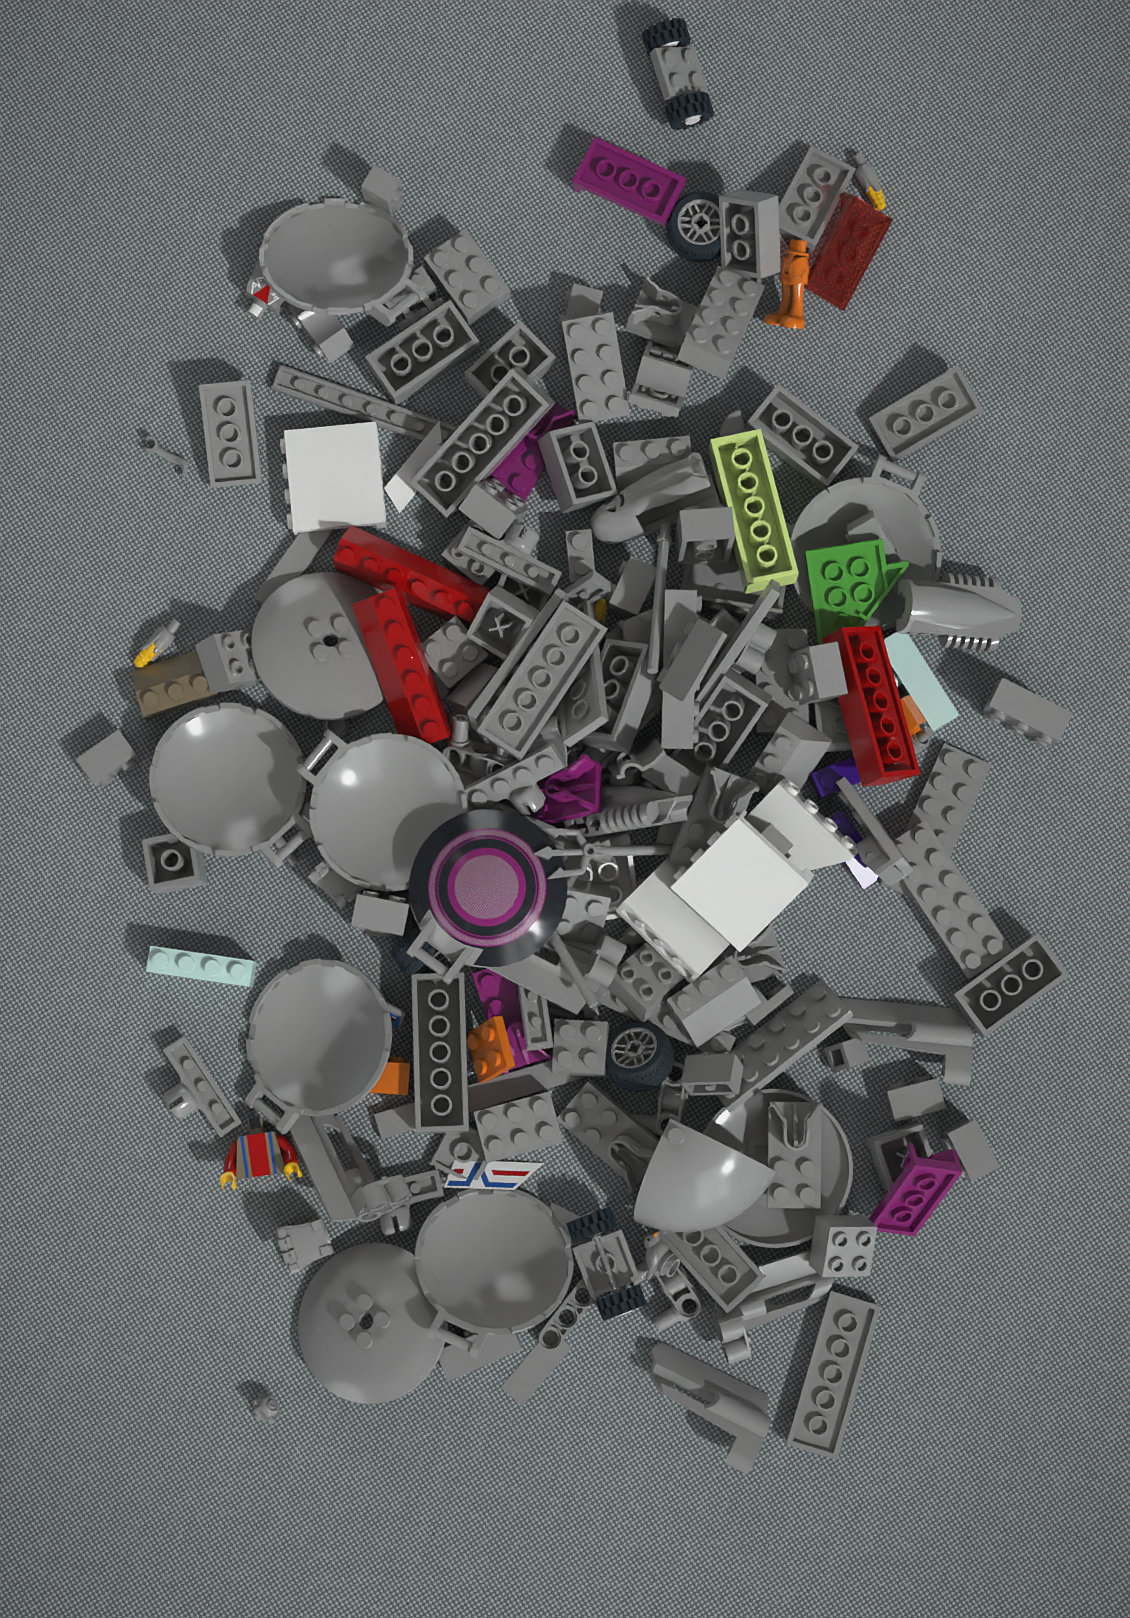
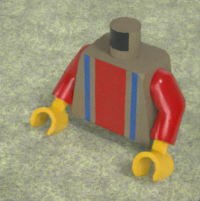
(259, 1155)

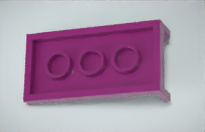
(628, 181)
(525, 462)
(571, 792)
(501, 998)
(916, 1192)

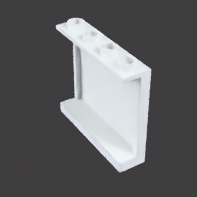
(333, 477)
(739, 882)
(672, 924)

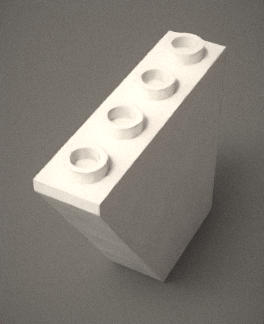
(814, 837)

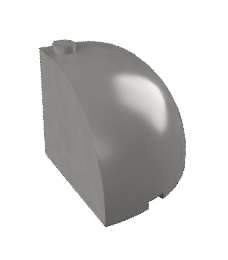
(697, 1182)

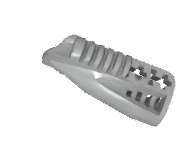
(959, 611)
(633, 808)

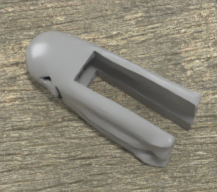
(655, 501)

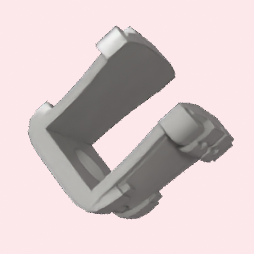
(334, 884)
(303, 1244)

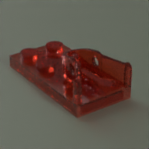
(847, 251)

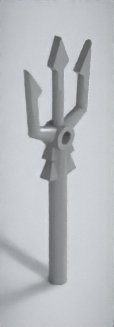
(595, 851)

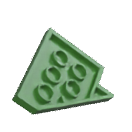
(849, 583)

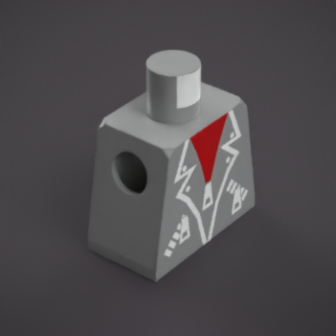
(262, 295)

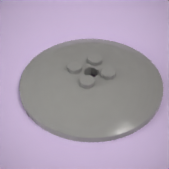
(297, 663)
(747, 1133)
(391, 1354)

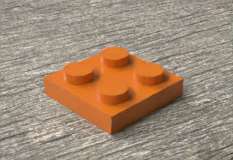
(490, 1049)

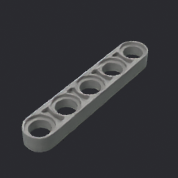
(564, 1329)

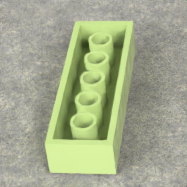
(760, 529)

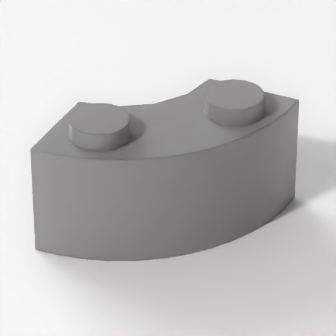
(325, 331)

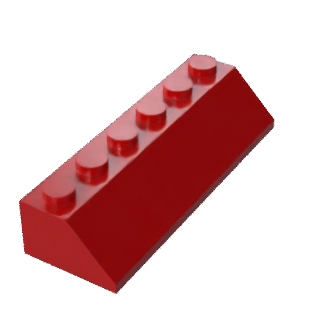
(420, 580)
(402, 666)
(873, 708)

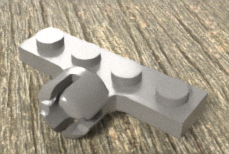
(511, 557)
(517, 781)
(197, 1089)
(423, 1188)

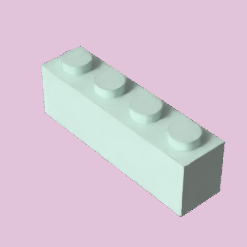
(917, 680)
(201, 966)

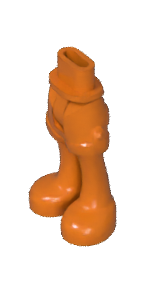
(793, 278)

